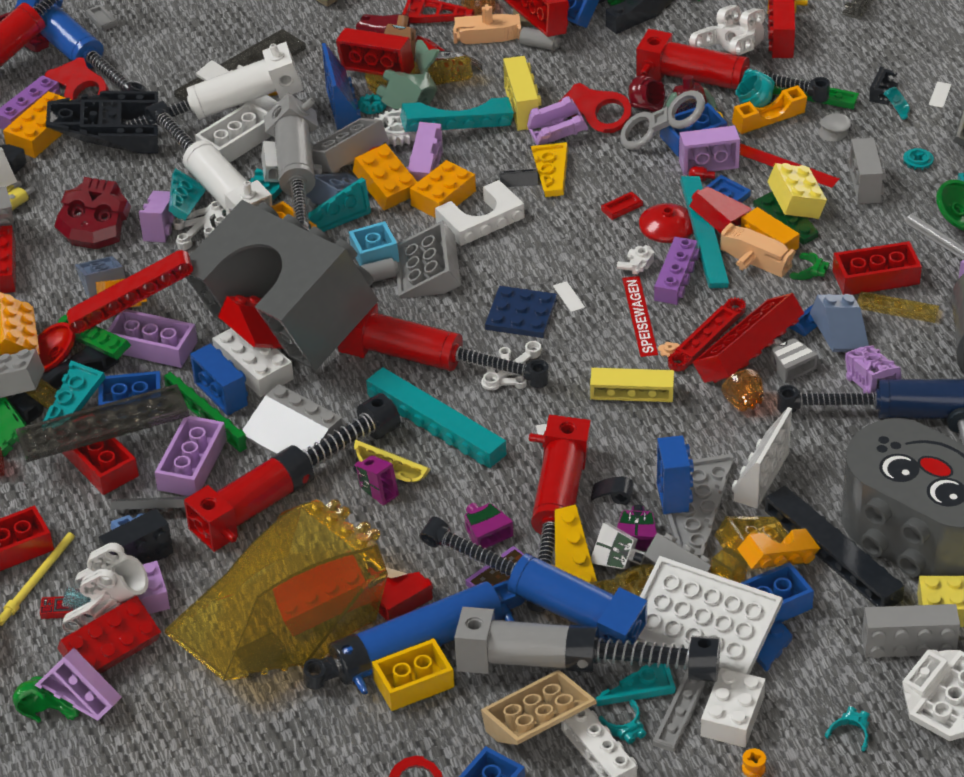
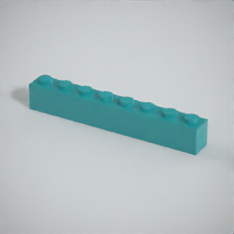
(438, 418)

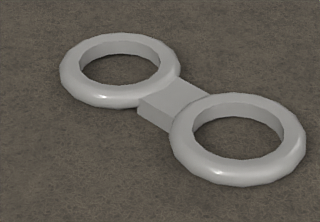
(662, 119)

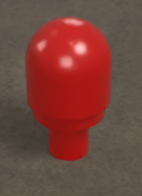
(702, 172)

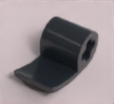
(618, 487)

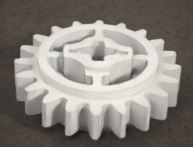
(394, 128)

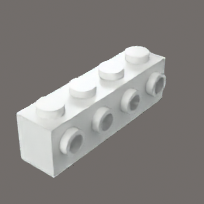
(598, 745)

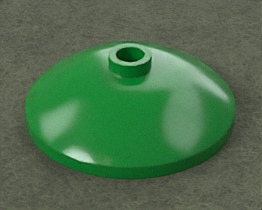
(951, 202)

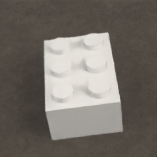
(733, 707)

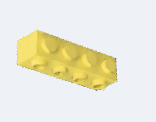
(632, 384)

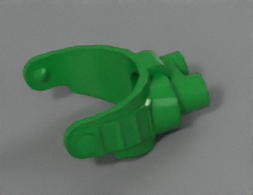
(818, 269)

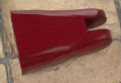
(377, 23)

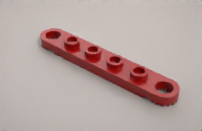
(706, 334)

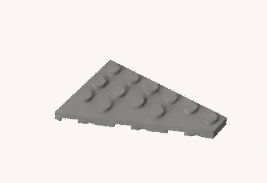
(708, 488)

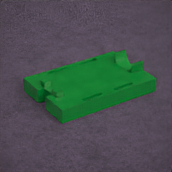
(8, 424)

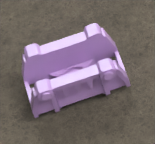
(553, 122)
(863, 360)

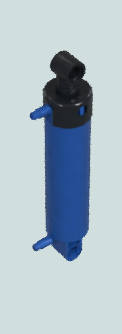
(353, 654)

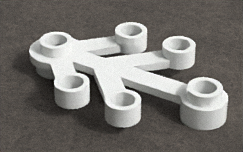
(213, 210)
(494, 380)

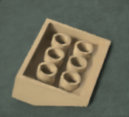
(535, 708)

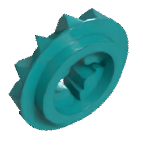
(376, 107)
(913, 158)

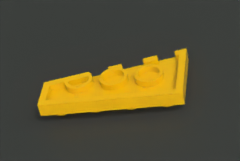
(551, 167)
(571, 546)

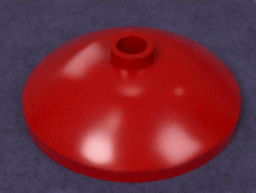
(665, 222)
(55, 345)

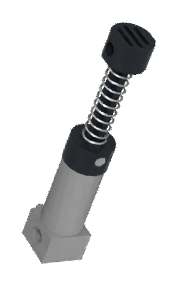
(573, 647)

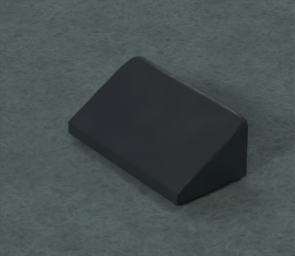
(518, 178)

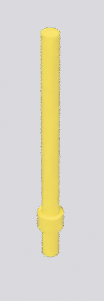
(12, 606)

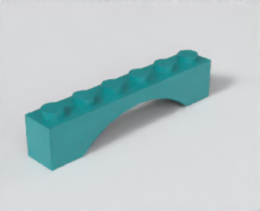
(493, 113)

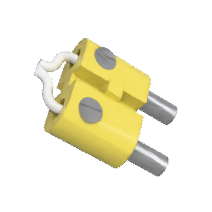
(18, 195)

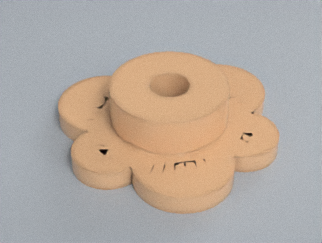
(667, 348)

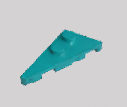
(643, 684)

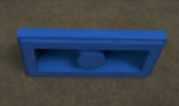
(805, 324)

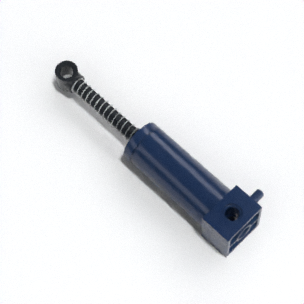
(892, 398)

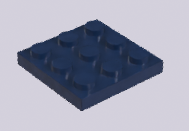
(521, 311)

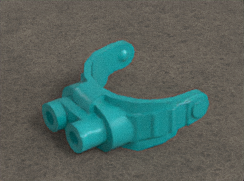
(898, 102)
(852, 717)
(627, 731)

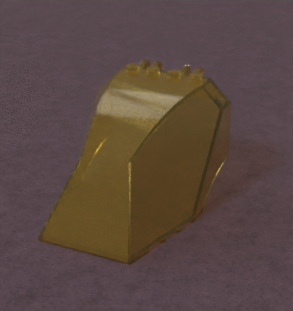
(287, 594)

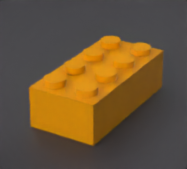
(30, 128)
(16, 326)

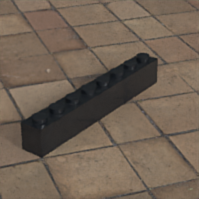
(836, 549)

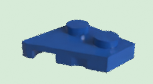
(776, 641)

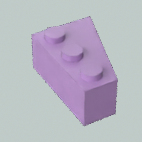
(426, 150)
(156, 218)
(80, 685)

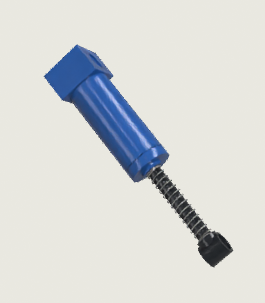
(77, 42)
(551, 588)

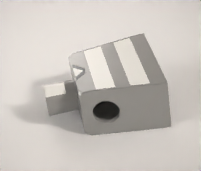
(792, 359)

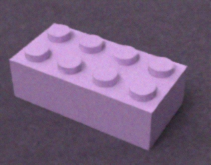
(155, 337)
(190, 456)

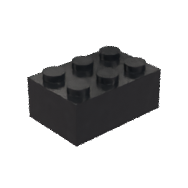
(143, 537)

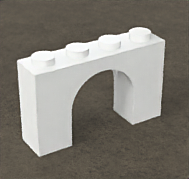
(467, 228)

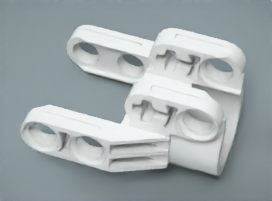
(729, 34)
(107, 584)

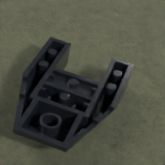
(632, 13)
(99, 120)

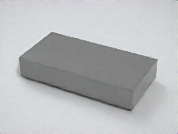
(101, 17)

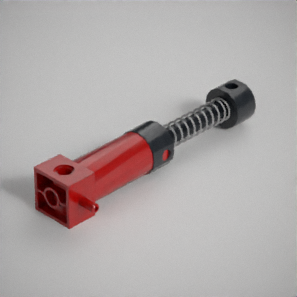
(216, 514)

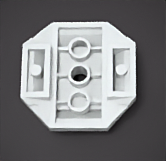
(931, 693)

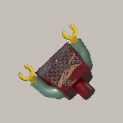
(688, 84)

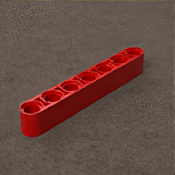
(129, 291)

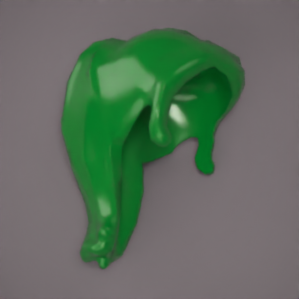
(31, 700)

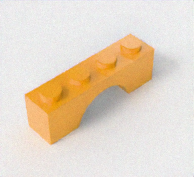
(787, 105)
(764, 552)

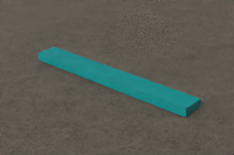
(706, 237)

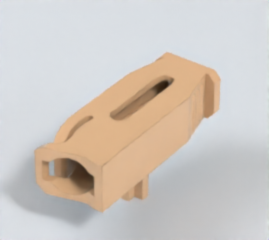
(486, 27)
(756, 250)

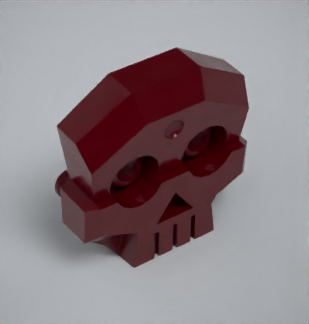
(95, 201)

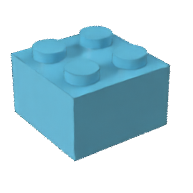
(374, 243)

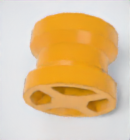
(749, 766)

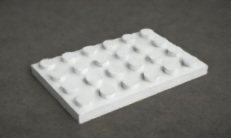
(699, 603)

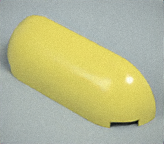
(403, 468)

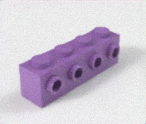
(26, 98)
(676, 270)

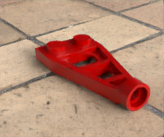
(415, 10)

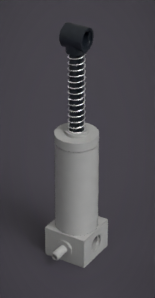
(291, 127)

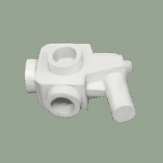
(640, 259)

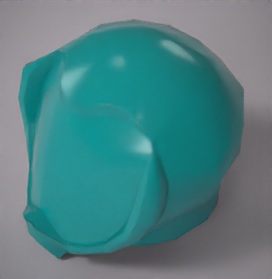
(755, 88)

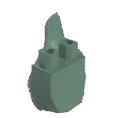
(410, 87)

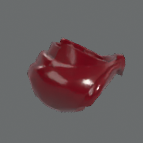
(646, 93)

